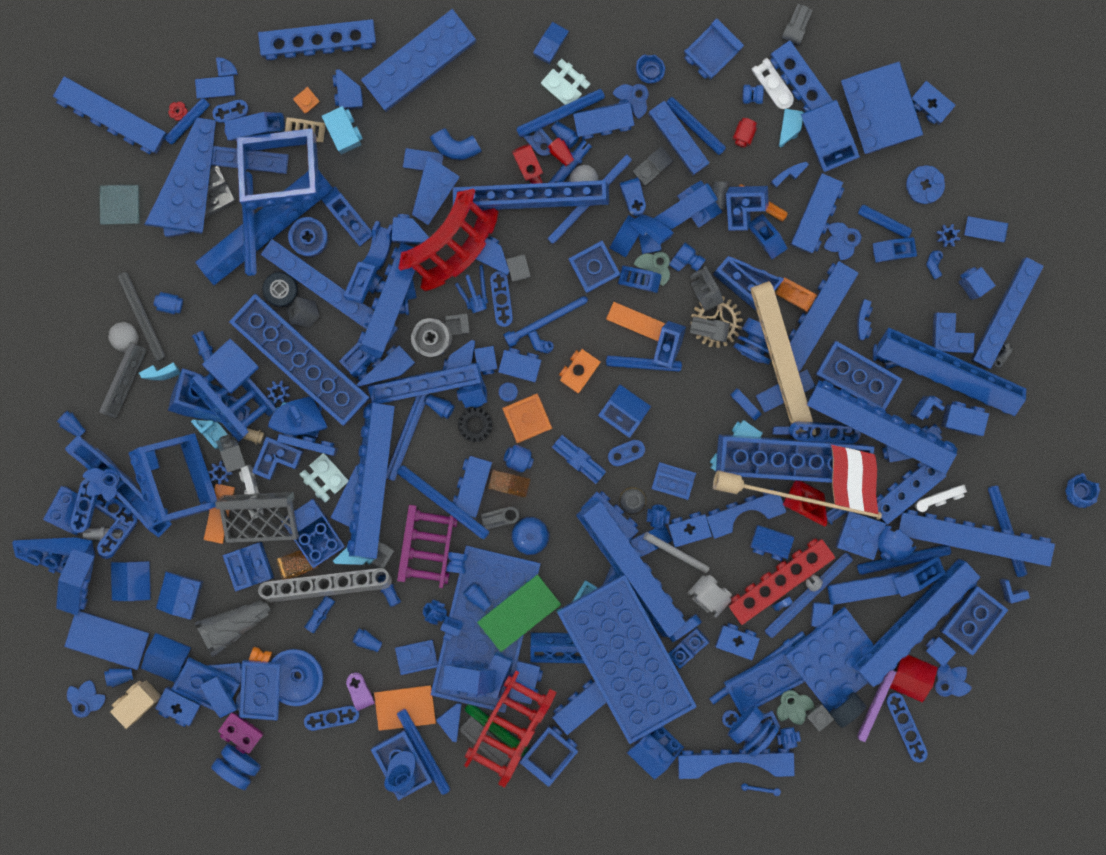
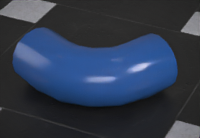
(455, 149)

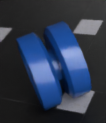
(235, 767)

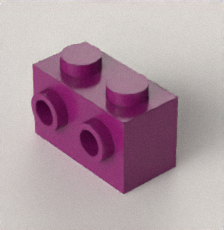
(240, 732)

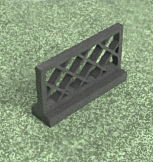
(255, 502)

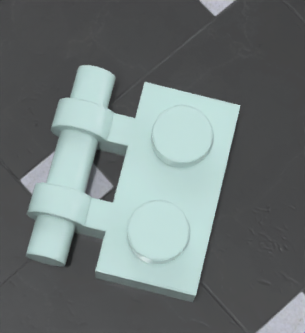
(560, 87)
(329, 473)

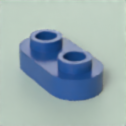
(537, 139)
(626, 452)

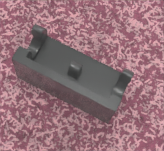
(706, 289)

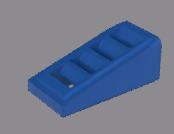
(651, 281)

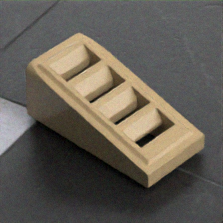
(322, 126)

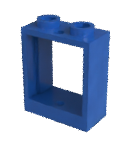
(535, 769)

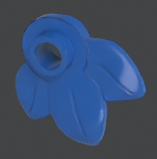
(627, 93)
(839, 240)
(100, 483)
(954, 679)
(87, 696)

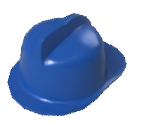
(400, 773)

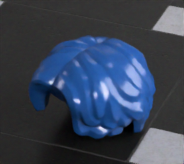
(1082, 491)

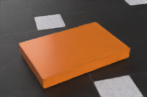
(415, 700)

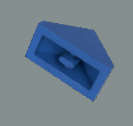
(625, 238)
(450, 721)

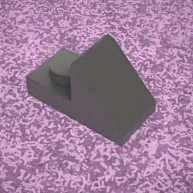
(653, 166)

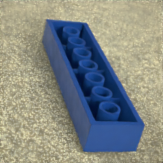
(299, 359)
(779, 457)

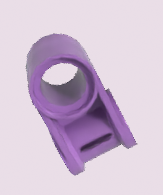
(360, 694)

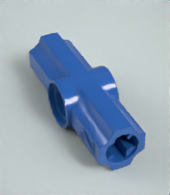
(578, 459)

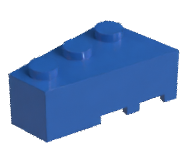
(742, 277)
(74, 582)

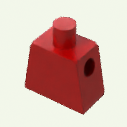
(524, 157)

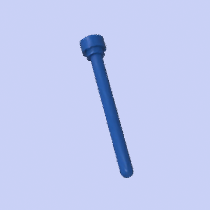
(513, 337)

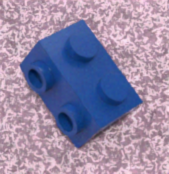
(357, 361)

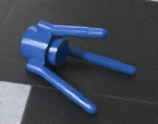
(477, 303)

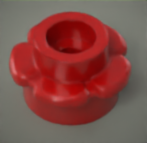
(182, 110)

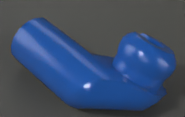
(540, 345)

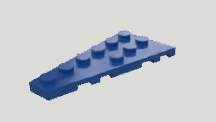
(184, 194)

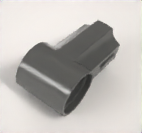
(796, 28)
(713, 329)
(498, 517)

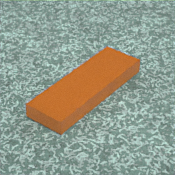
(635, 321)
(214, 528)

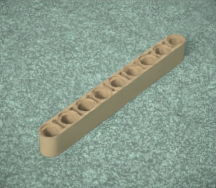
(781, 354)

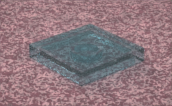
(119, 204)

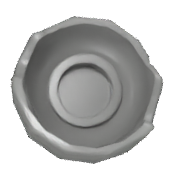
(583, 173)
(121, 335)

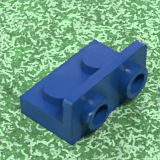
(925, 405)

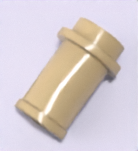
(255, 436)

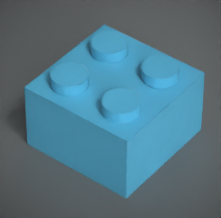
(341, 129)

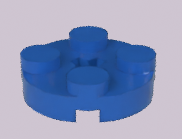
(935, 179)

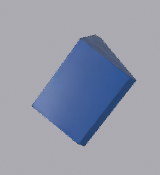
(130, 581)
(165, 657)

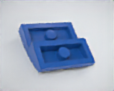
(230, 366)
(248, 566)

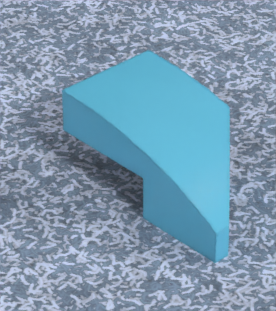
(790, 126)
(163, 374)
(211, 430)

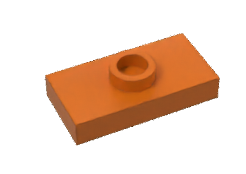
(795, 294)

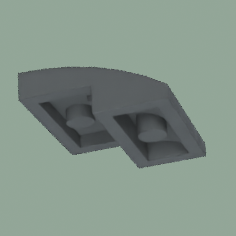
(219, 194)

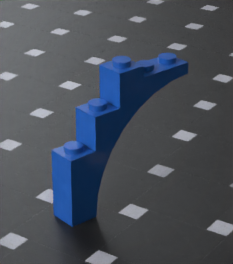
(126, 488)

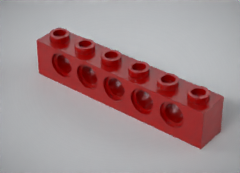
(823, 557)

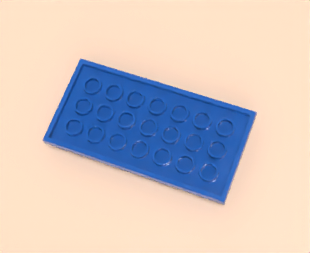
(498, 578)
(626, 658)

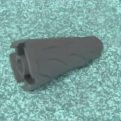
(231, 625)

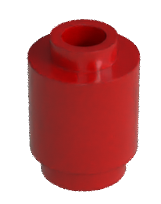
(744, 132)

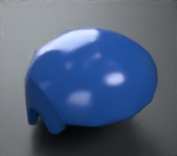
(650, 68)

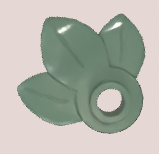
(649, 263)
(796, 709)

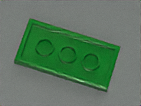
(519, 613)

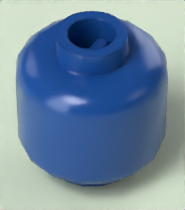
(518, 458)

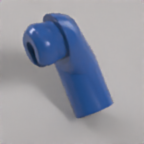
(933, 262)

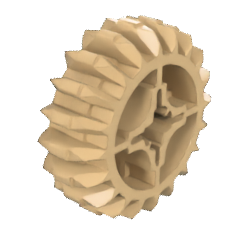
(733, 325)

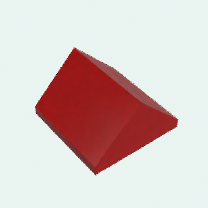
(809, 510)
(914, 678)

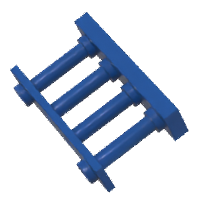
(226, 413)

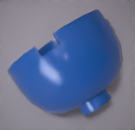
(530, 535)
(894, 545)

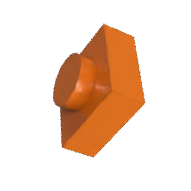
(306, 100)

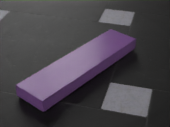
(875, 706)

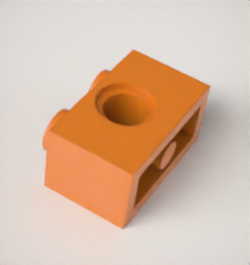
(589, 364)

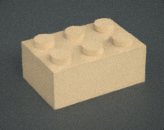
(137, 702)

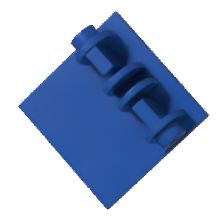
(62, 509)

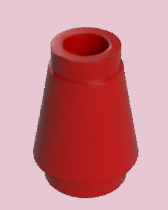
(560, 151)

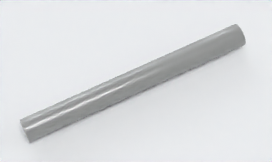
(676, 552)

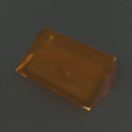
(293, 565)

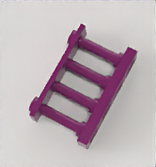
(409, 553)

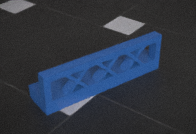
(550, 644)

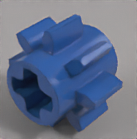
(952, 232)
(283, 389)
(216, 476)
(658, 516)
(434, 612)
(788, 737)

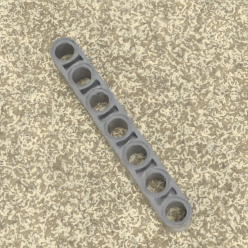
(333, 588)

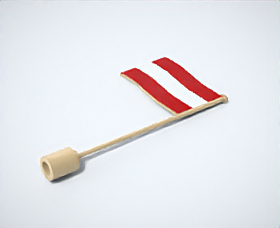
(852, 483)

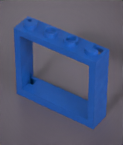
(277, 140)
(197, 470)

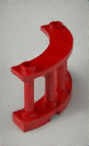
(464, 254)
(524, 734)

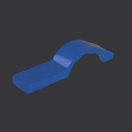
(366, 270)

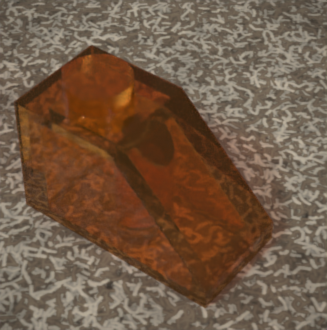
(509, 483)

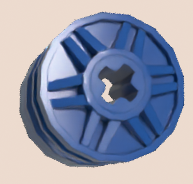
(754, 344)
(757, 734)

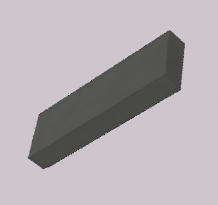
(472, 730)

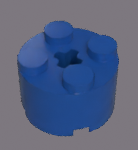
(299, 231)

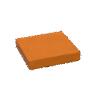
(527, 418)

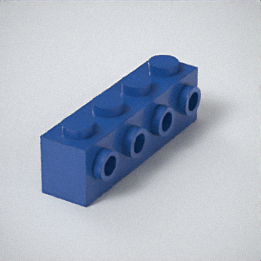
(908, 491)

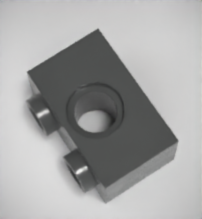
(230, 453)

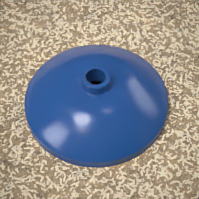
(303, 689)

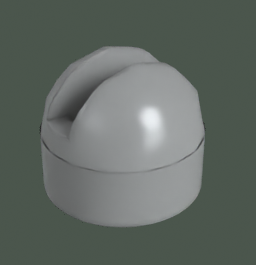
(810, 582)

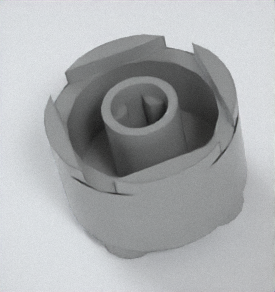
(421, 333)
(709, 595)

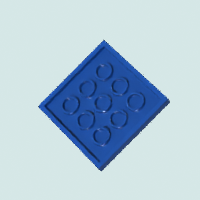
(828, 656)

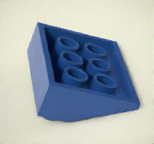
(882, 107)

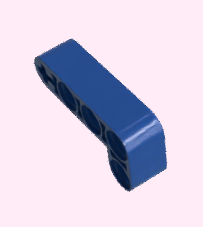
(863, 589)

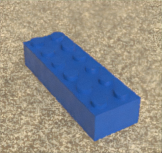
(419, 60)

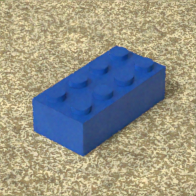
(858, 375)

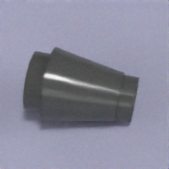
(720, 189)

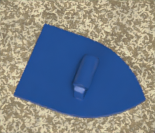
(298, 417)

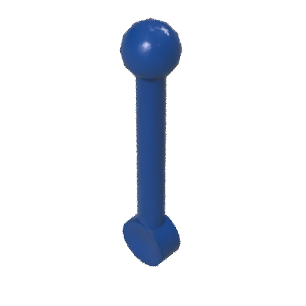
(776, 791)

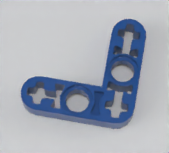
(120, 523)

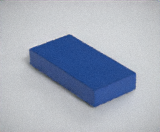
(215, 87)
(416, 158)

